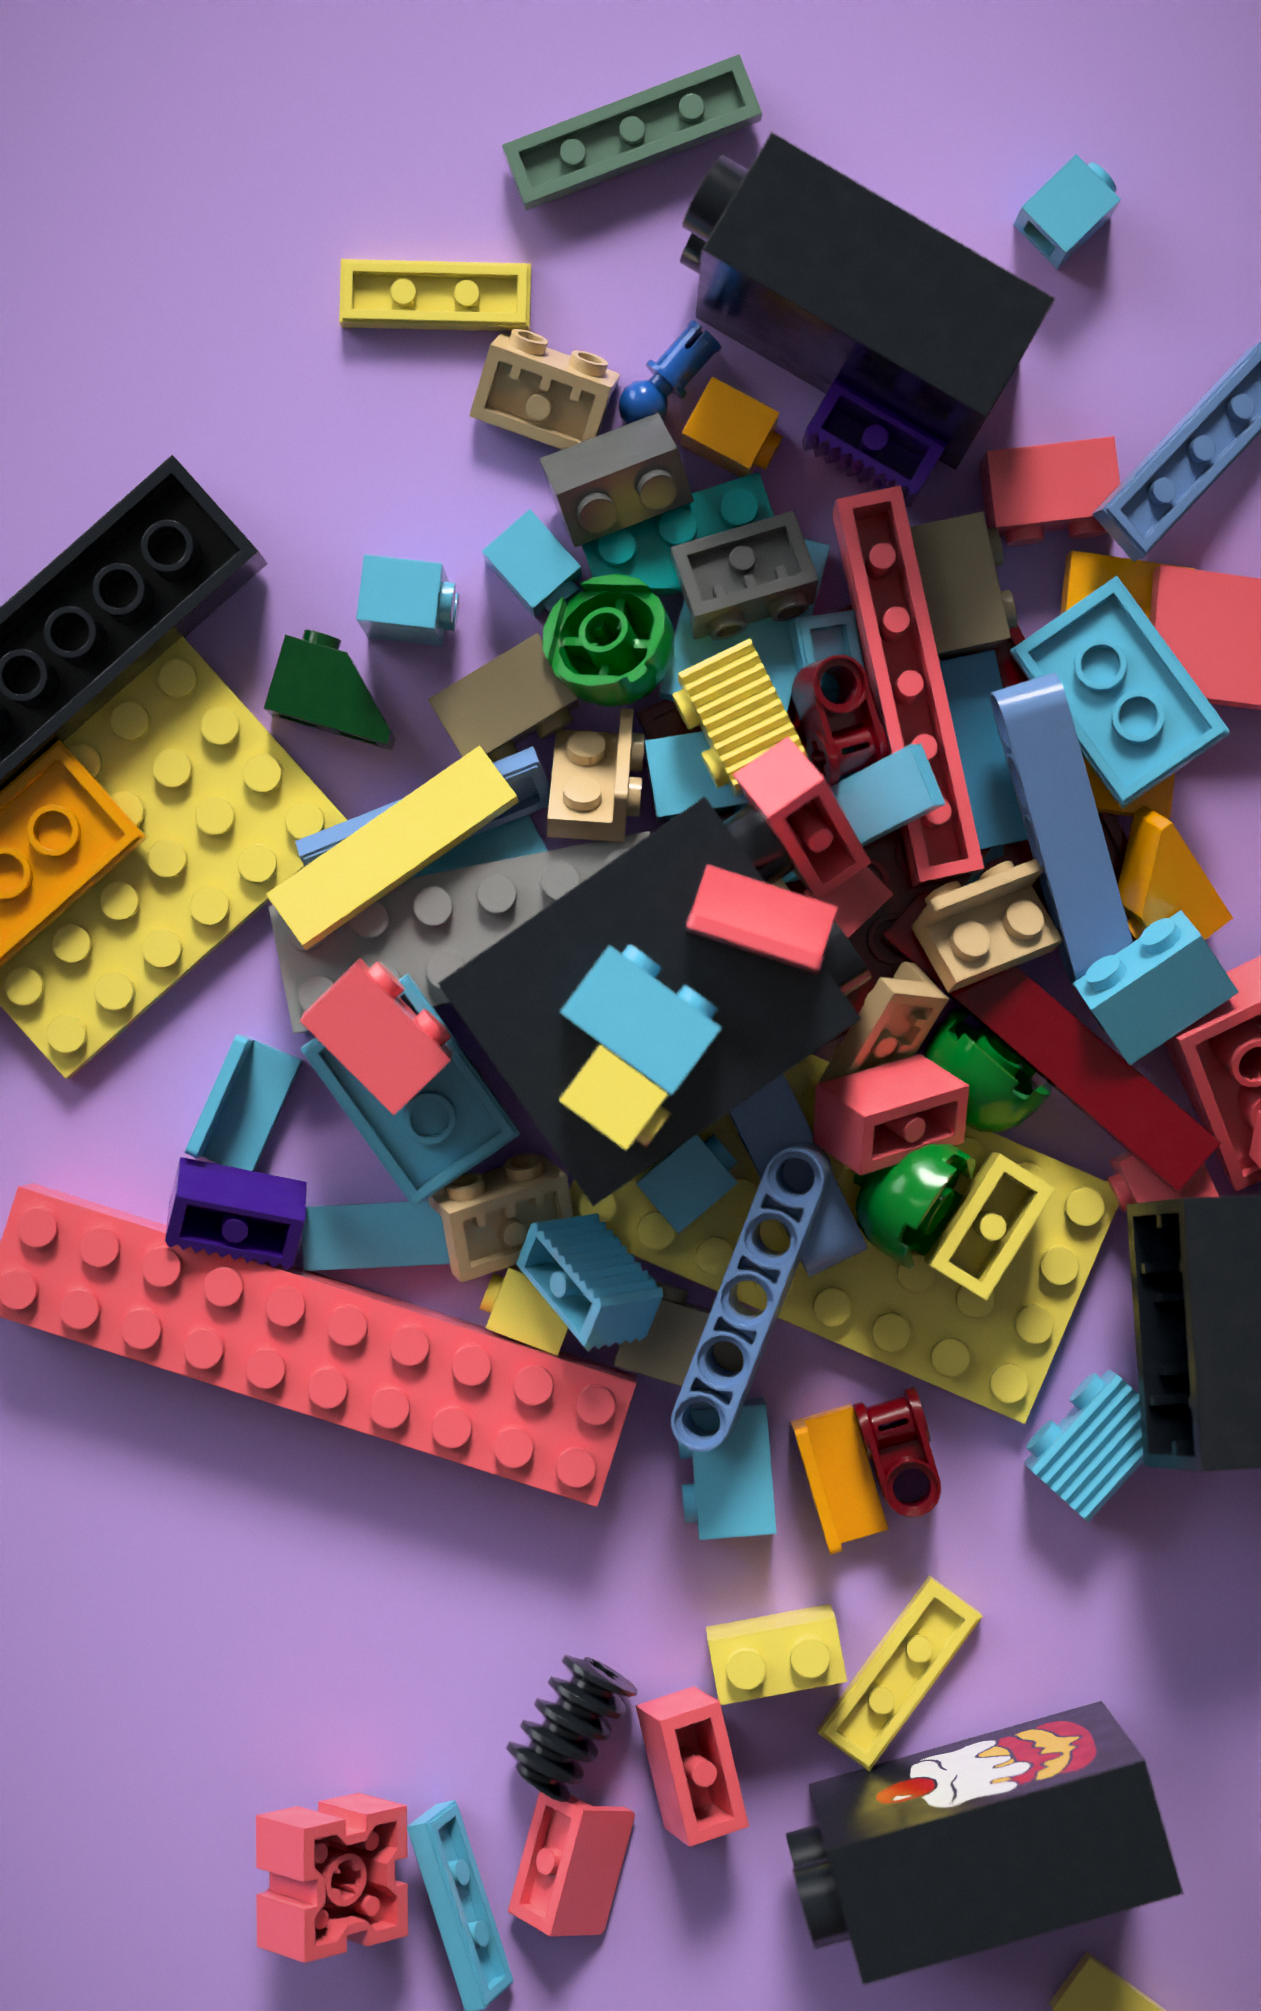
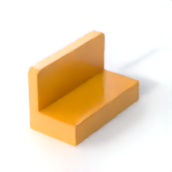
(839, 1476)

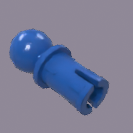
(670, 374)

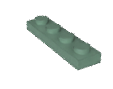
(632, 132)

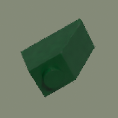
(325, 691)

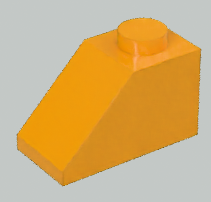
(1164, 877)

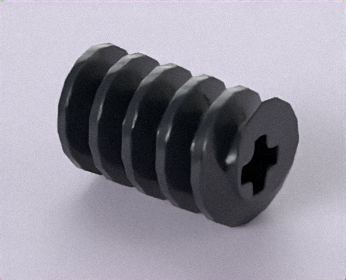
(570, 1726)

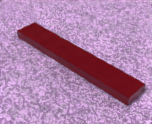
(1073, 1062)

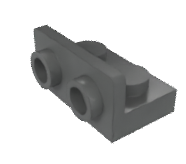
(745, 576)

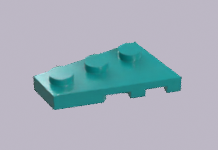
(646, 547)

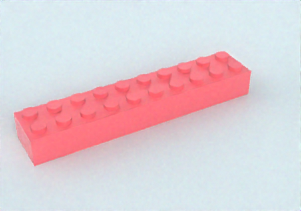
(312, 1345)

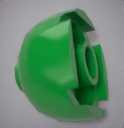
(610, 641)
(998, 1080)
(911, 1200)

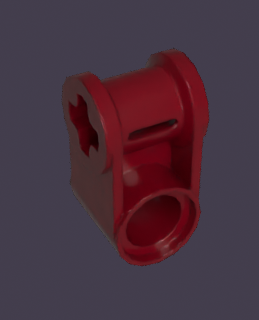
(841, 724)
(899, 1448)

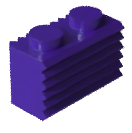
(872, 442)
(236, 1213)

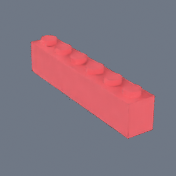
(906, 674)

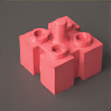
(331, 1876)

